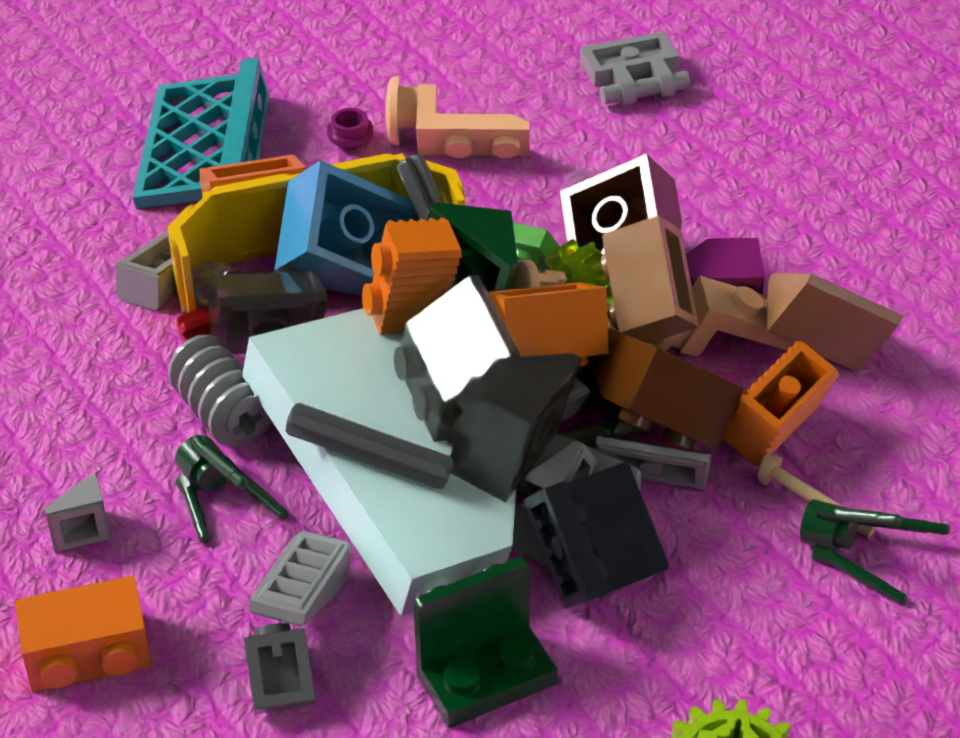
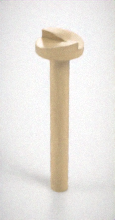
(771, 469)

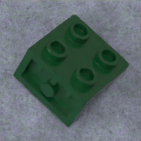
(479, 643)

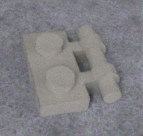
(632, 58)

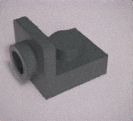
(279, 668)

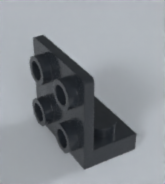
(596, 534)

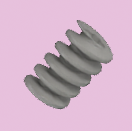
(217, 392)

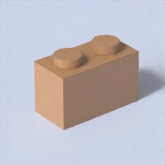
(649, 280)

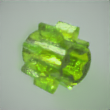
(579, 264)

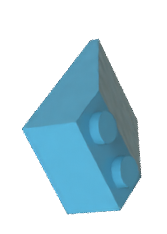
(334, 223)

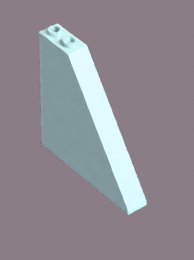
(401, 528)

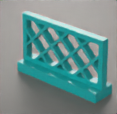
(238, 135)

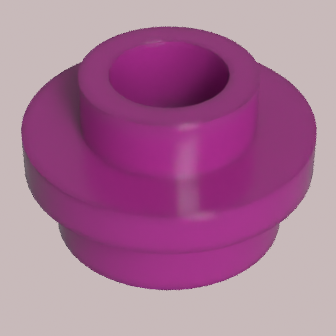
(350, 128)

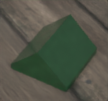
(485, 243)

